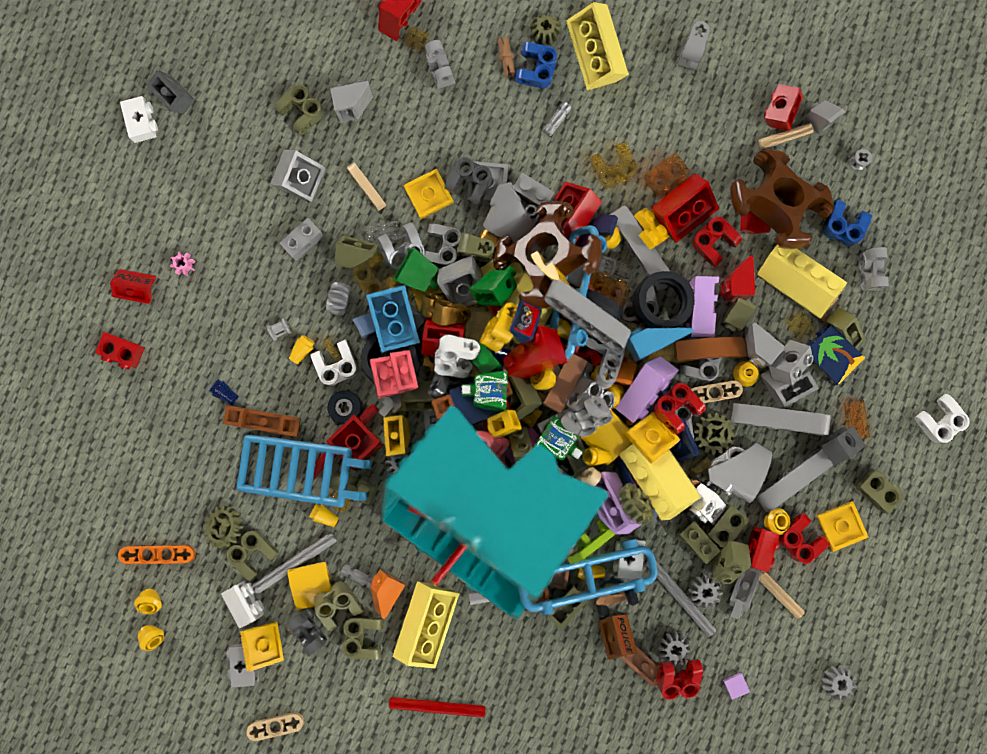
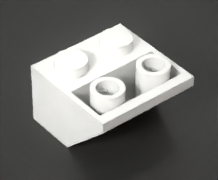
(243, 603)

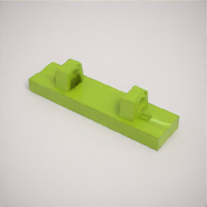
(587, 546)

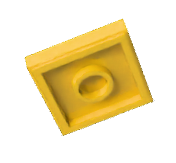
(428, 194)
(652, 437)
(842, 526)
(261, 646)

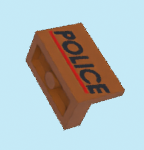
(617, 636)

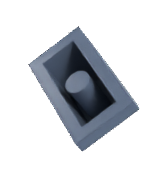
(365, 326)

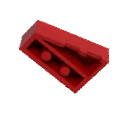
(394, 15)
(536, 355)

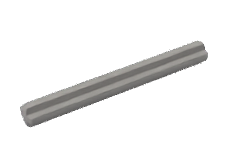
(294, 562)
(684, 601)

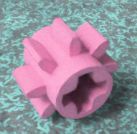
(188, 263)

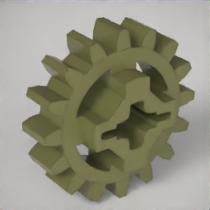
(720, 440)
(636, 504)
(222, 527)

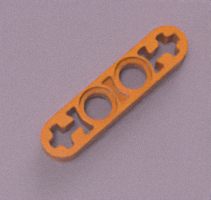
(157, 557)

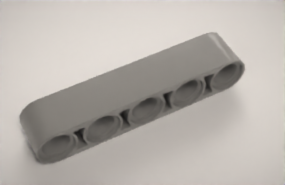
(646, 258)
(587, 315)
(781, 419)
(795, 480)

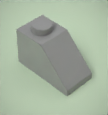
(823, 115)

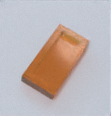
(856, 416)

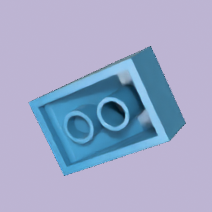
(393, 318)
(653, 339)

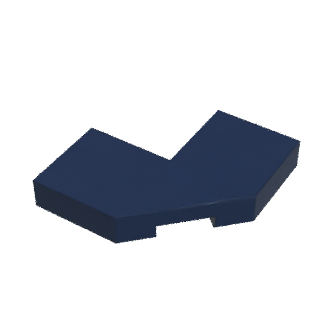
(605, 225)

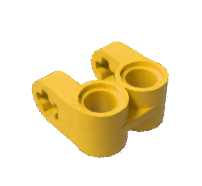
(498, 328)

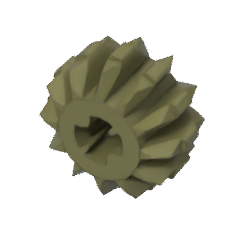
(545, 35)

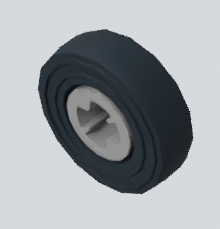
(338, 398)

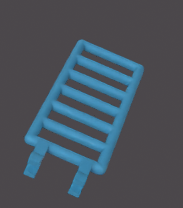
(289, 493)

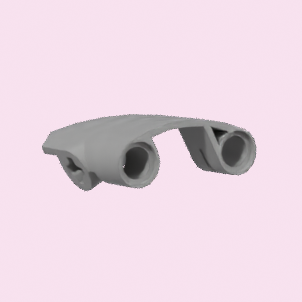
(508, 214)
(743, 473)

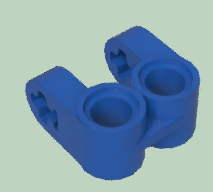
(537, 52)
(843, 227)

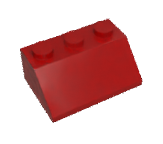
(584, 203)
(686, 207)

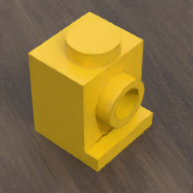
(508, 418)

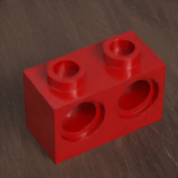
(121, 347)

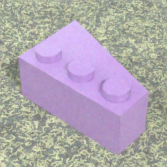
(703, 317)
(646, 389)
(611, 510)

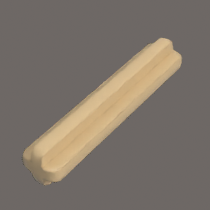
(785, 136)
(781, 595)

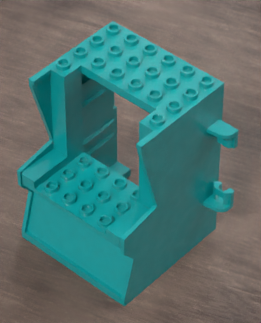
(511, 520)

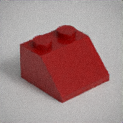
(740, 282)
(358, 438)
(762, 548)

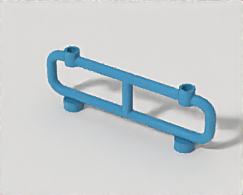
(577, 337)
(629, 548)

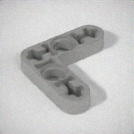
(608, 354)

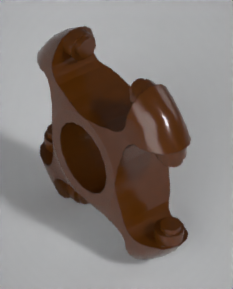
(796, 192)
(545, 234)

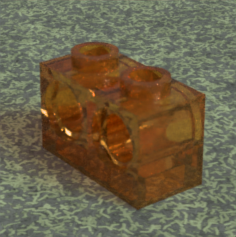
(664, 172)
(609, 287)

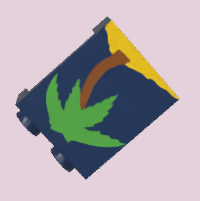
(834, 354)

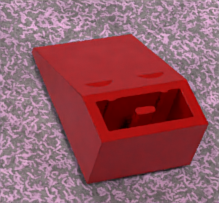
(434, 332)

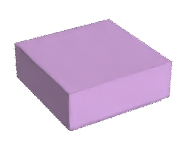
(736, 686)

